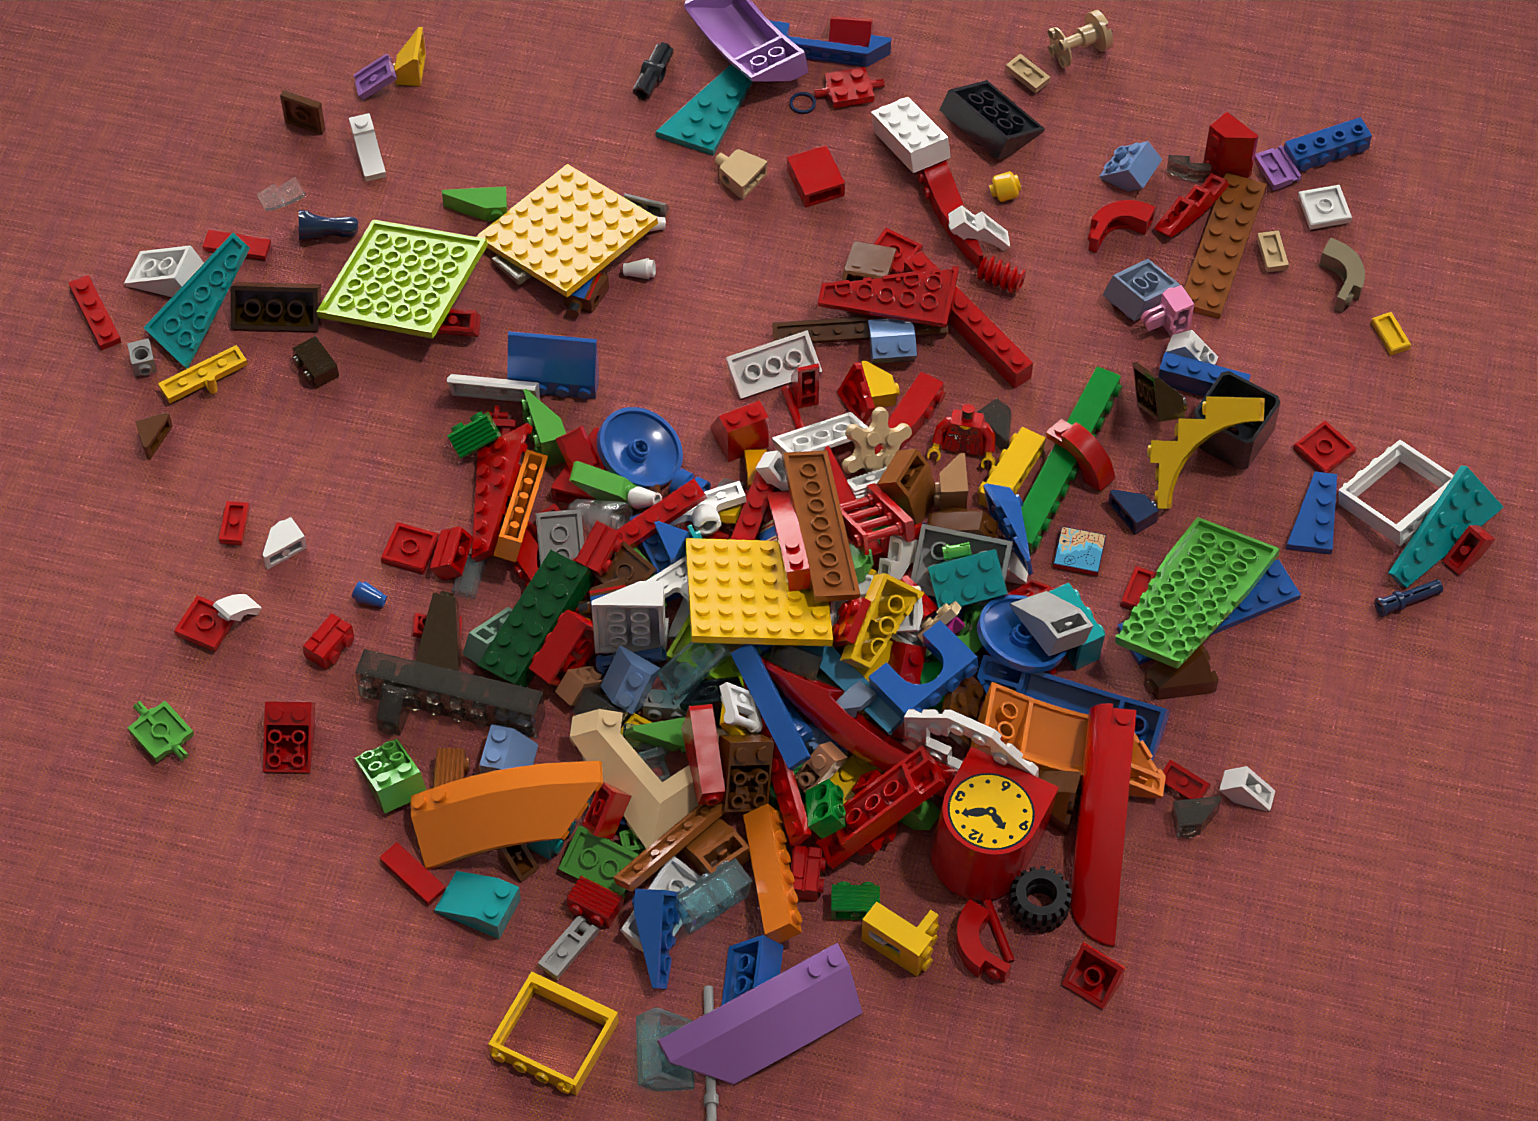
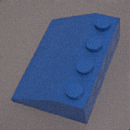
(557, 363)

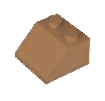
(952, 485)

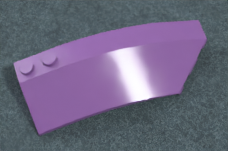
(748, 39)

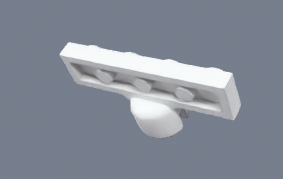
(705, 515)
(674, 579)

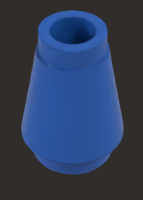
(369, 595)

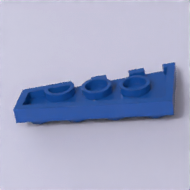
(1315, 521)

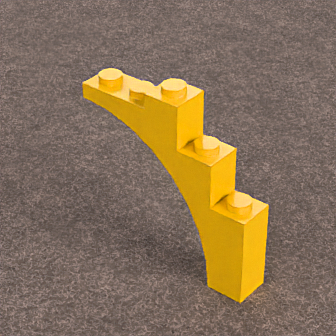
(1191, 433)

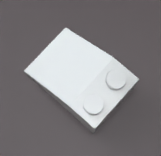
(163, 270)

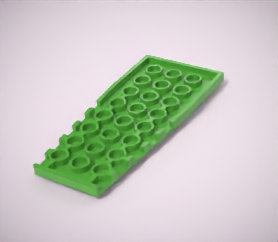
(1195, 591)

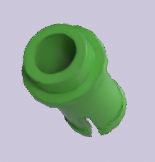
(956, 551)

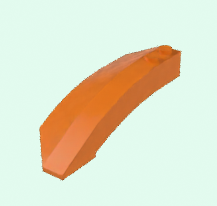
(1057, 738)
(502, 809)

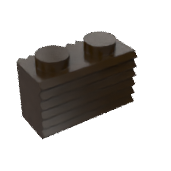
(315, 361)

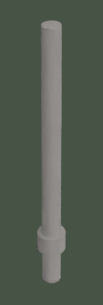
(711, 1099)

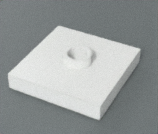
(1324, 207)

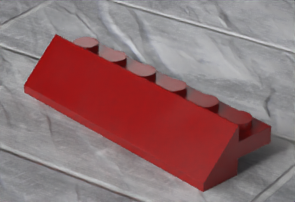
(883, 804)

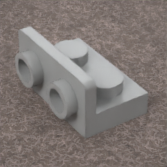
(661, 705)

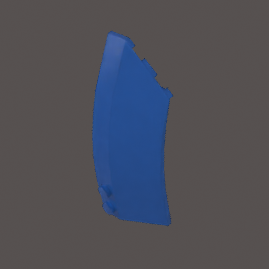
(1074, 696)

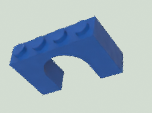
(957, 664)

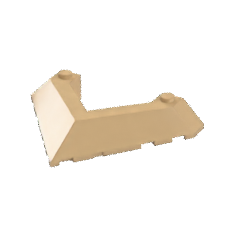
(653, 804)

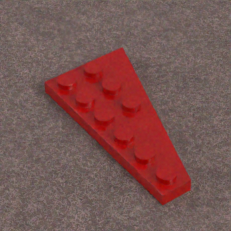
(901, 296)
(495, 483)

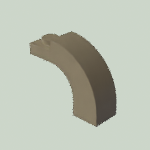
(1348, 265)

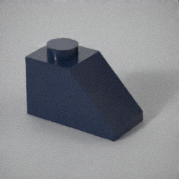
(1134, 509)

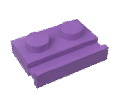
(375, 76)
(1277, 167)

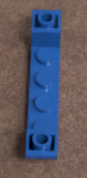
(840, 53)

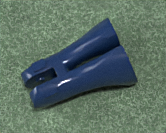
(316, 226)

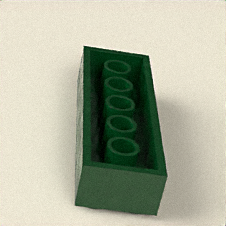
(552, 591)

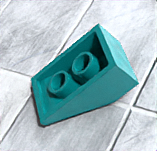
(479, 902)

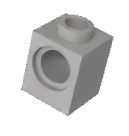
(138, 351)

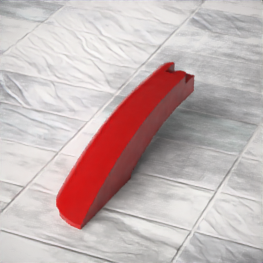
(857, 735)
(1102, 821)

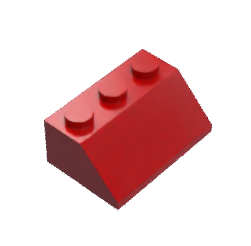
(1230, 147)
(564, 648)

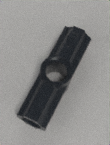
(653, 71)

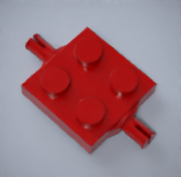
(849, 87)

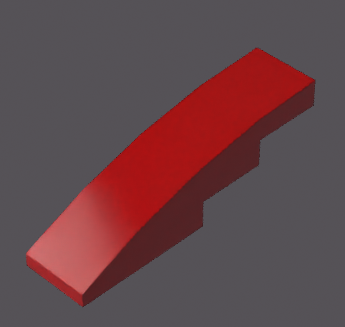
(1188, 209)

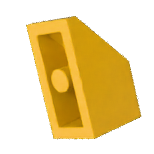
(881, 385)

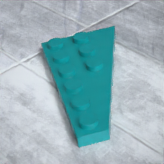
(709, 114)
(190, 312)
(1459, 506)

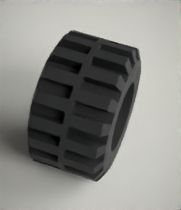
(1040, 916)

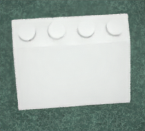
(630, 618)

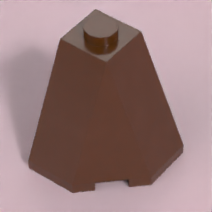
(965, 520)
(1188, 680)
(1066, 797)

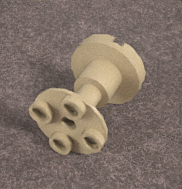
(1092, 33)

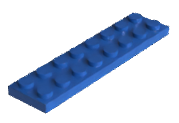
(1270, 593)

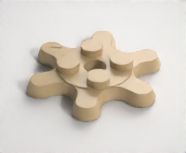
(867, 439)

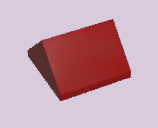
(850, 31)
(606, 811)
(1094, 976)

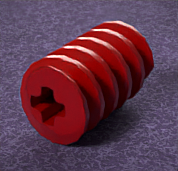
(1001, 275)

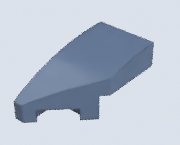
(856, 698)

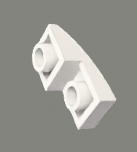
(236, 606)

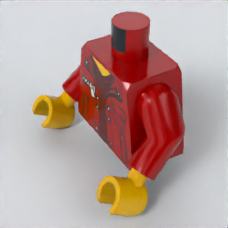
(965, 433)

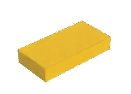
(1391, 333)

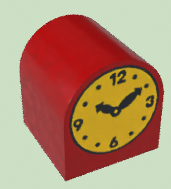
(989, 826)

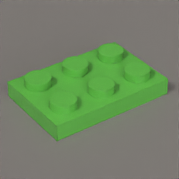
(596, 859)

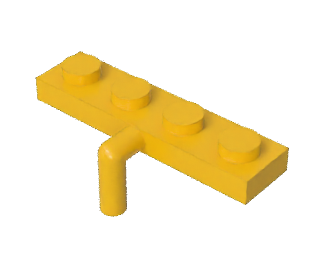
(203, 374)

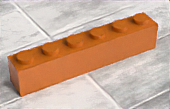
(520, 506)
(773, 873)

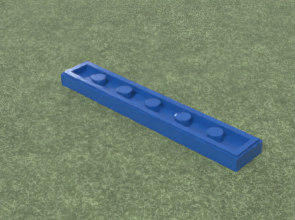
(771, 706)

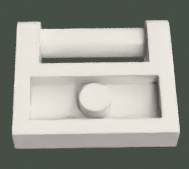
(738, 701)

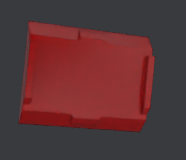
(577, 447)

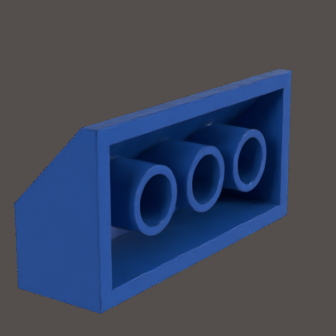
(751, 965)

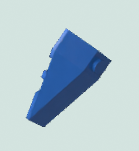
(1006, 510)
(655, 921)

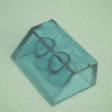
(691, 667)
(712, 895)
(652, 1066)

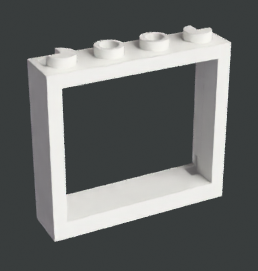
(1364, 478)

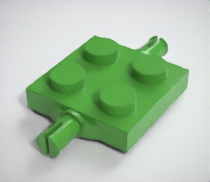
(160, 731)

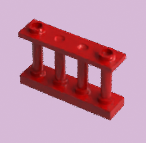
(888, 513)

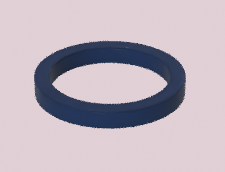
(803, 111)

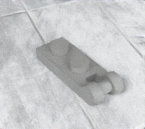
(567, 947)

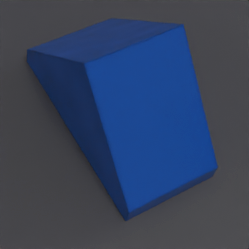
(671, 540)

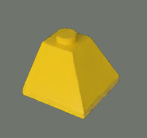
(411, 60)

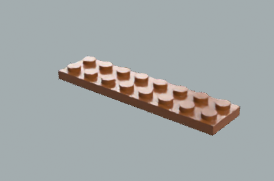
(1223, 245)
(821, 525)

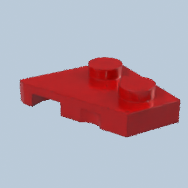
(856, 393)

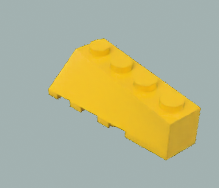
(889, 606)

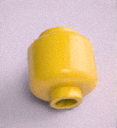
(1005, 186)

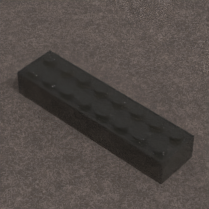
(452, 693)

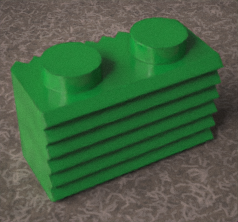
(474, 434)
(853, 901)

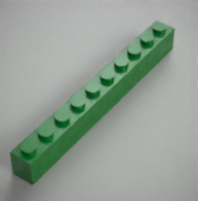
(1061, 464)

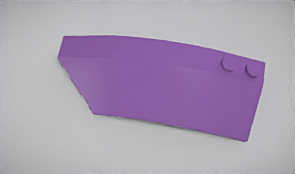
(768, 1020)

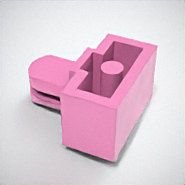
(1173, 312)

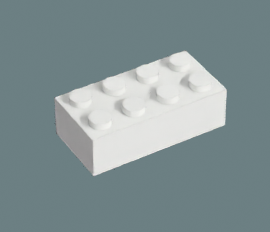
(910, 134)

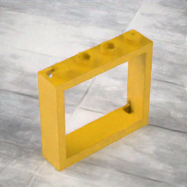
(568, 999)

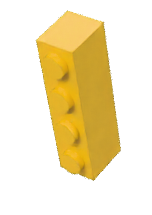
(1015, 462)

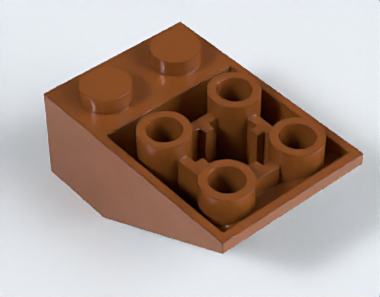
(909, 483)
(715, 846)

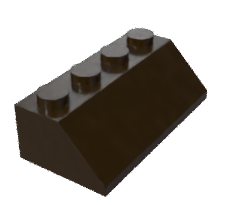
(275, 306)
(1156, 396)

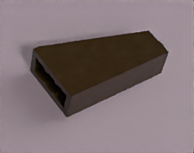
(441, 633)

